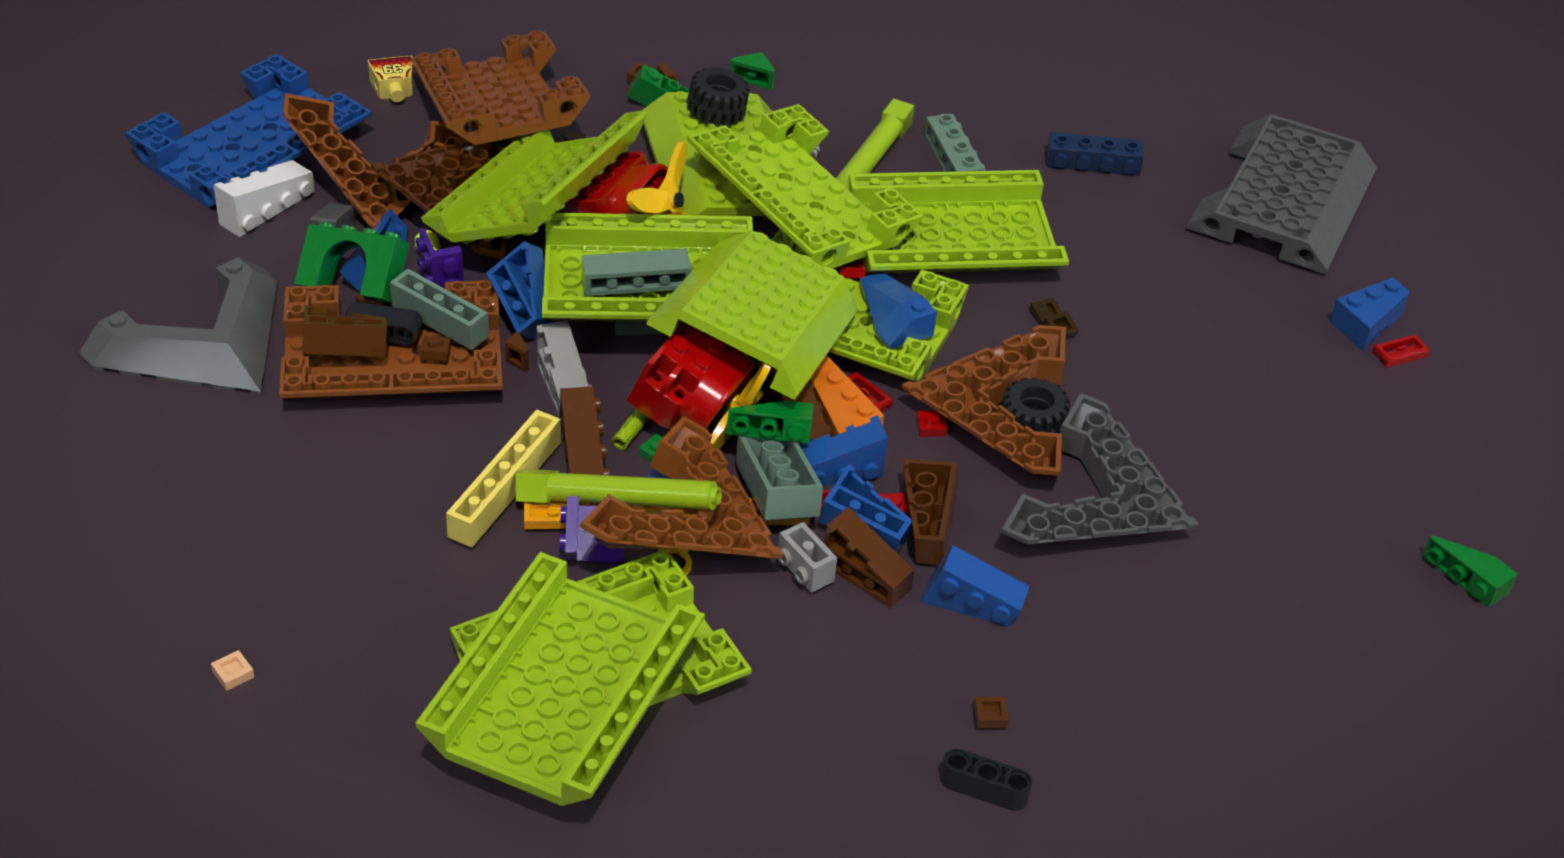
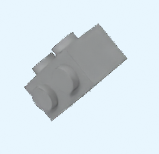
(807, 557)

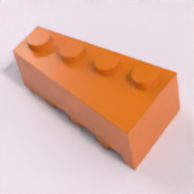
(841, 399)

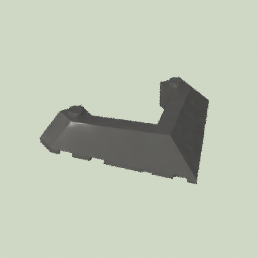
(221, 357)
(1131, 487)

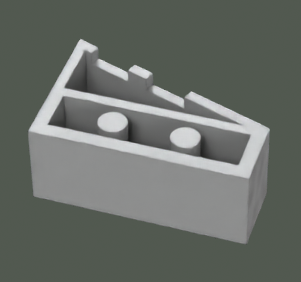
(559, 359)

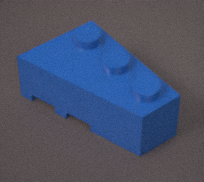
(521, 287)
(1369, 311)
(859, 447)
(875, 511)
(974, 588)

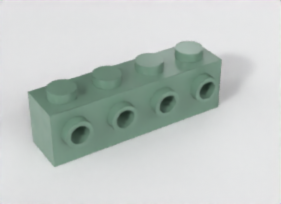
(951, 144)
(634, 271)
(440, 309)

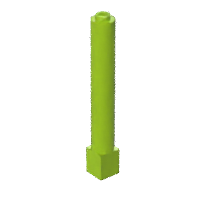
(894, 123)
(551, 485)

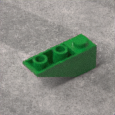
(651, 85)
(773, 421)
(1473, 570)

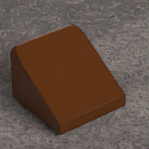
(517, 352)

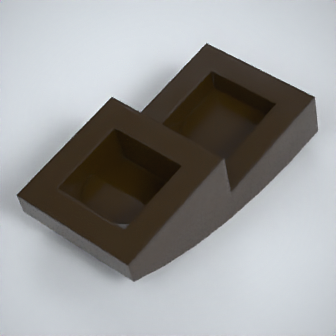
(1048, 313)

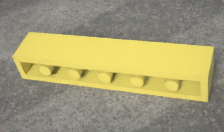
(497, 483)

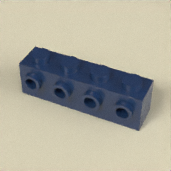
(1094, 153)

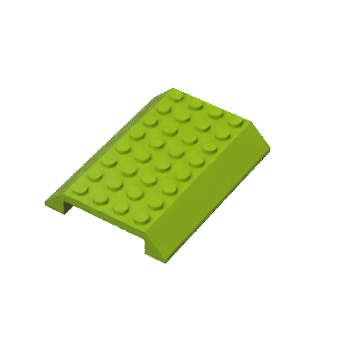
(528, 183)
(701, 183)
(967, 223)
(598, 233)
(763, 304)
(555, 684)

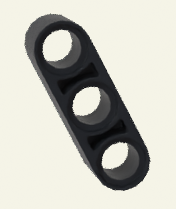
(402, 324)
(986, 779)

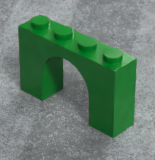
(327, 244)

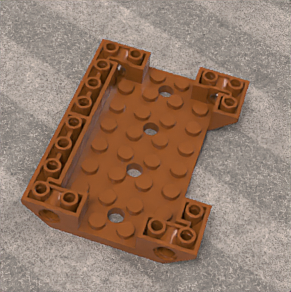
(501, 94)
(400, 369)

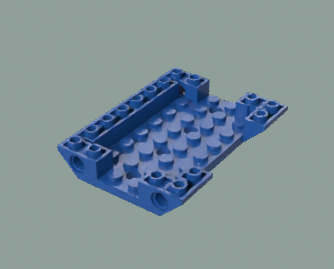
(241, 140)

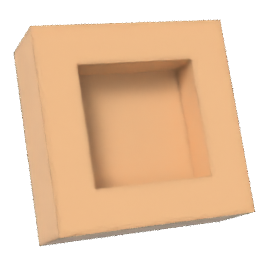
(232, 670)

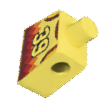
(392, 77)

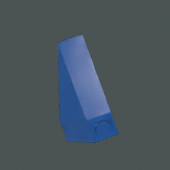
(355, 266)
(897, 310)

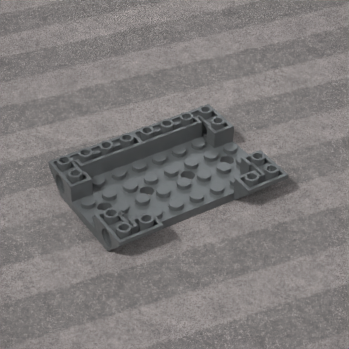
(1319, 185)

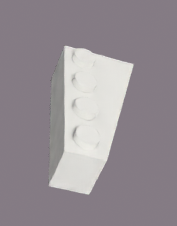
(257, 198)

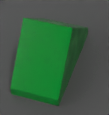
(754, 69)

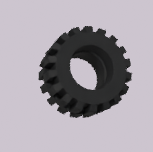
(718, 96)
(1037, 404)

